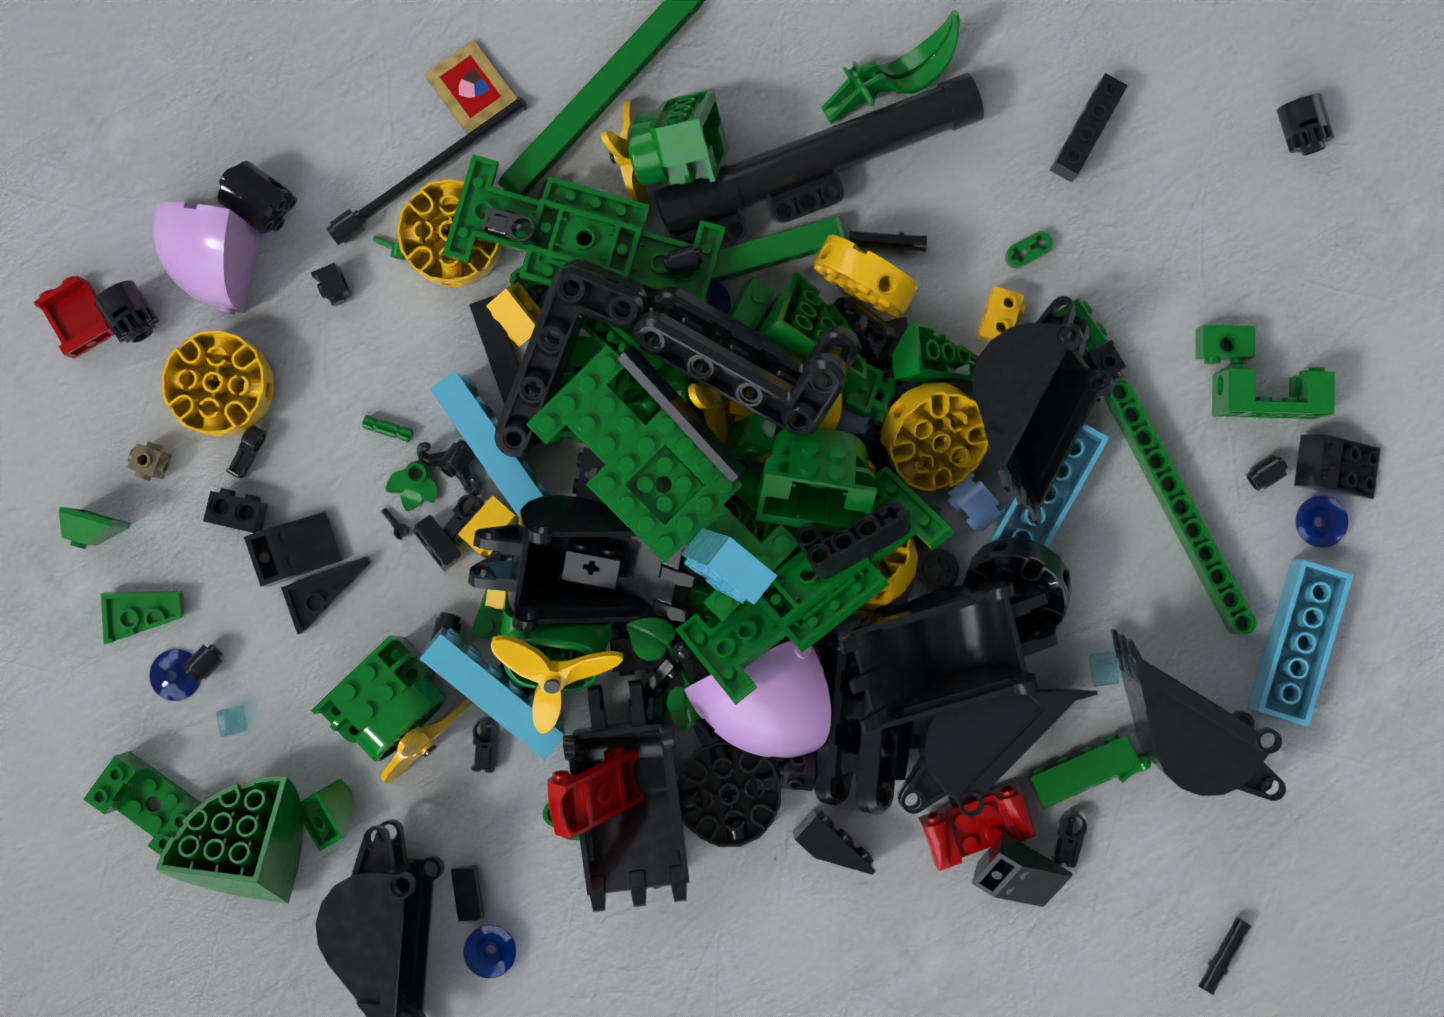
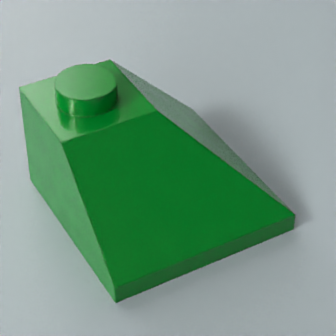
(88, 527)
(328, 814)

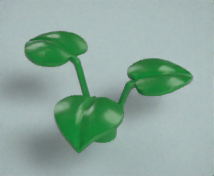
(650, 641)

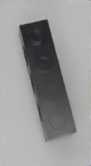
(1088, 127)

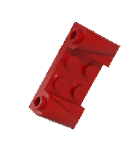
(595, 794)
(956, 835)

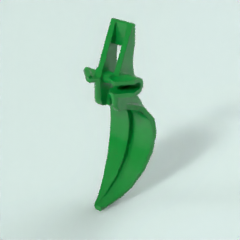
(905, 75)

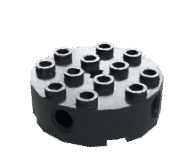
(1029, 568)
(713, 814)

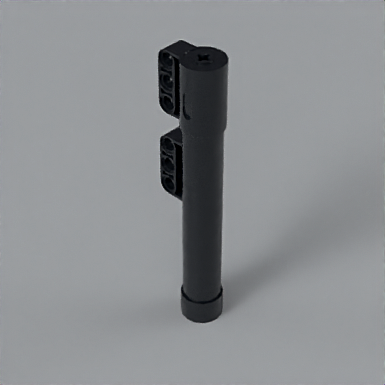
(814, 162)

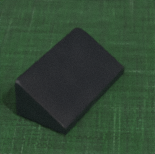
(436, 542)
(467, 893)

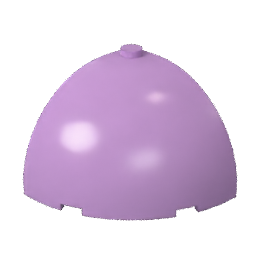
(207, 252)
(782, 716)

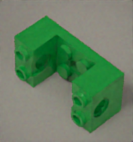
(1309, 395)
(129, 785)

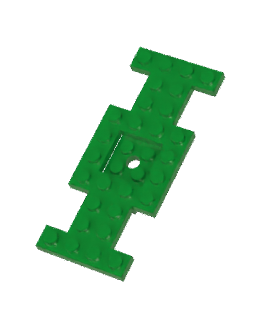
(562, 216)
(635, 460)
(781, 608)

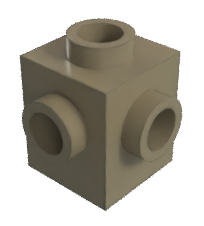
(149, 461)

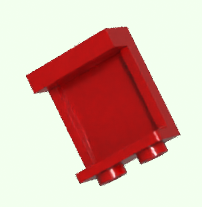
(74, 316)

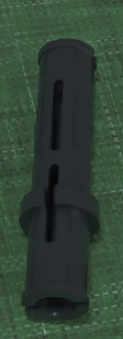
(889, 241)
(1224, 956)

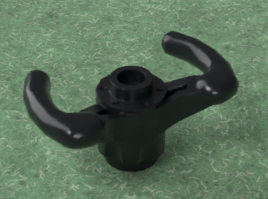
(453, 463)

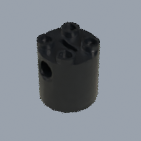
(255, 197)

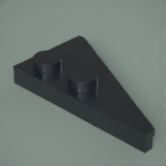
(314, 594)

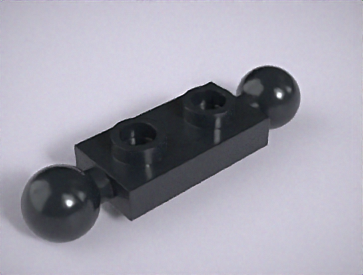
(667, 671)

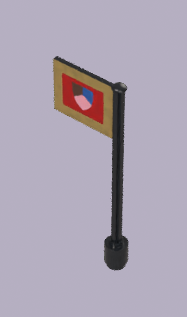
(476, 100)

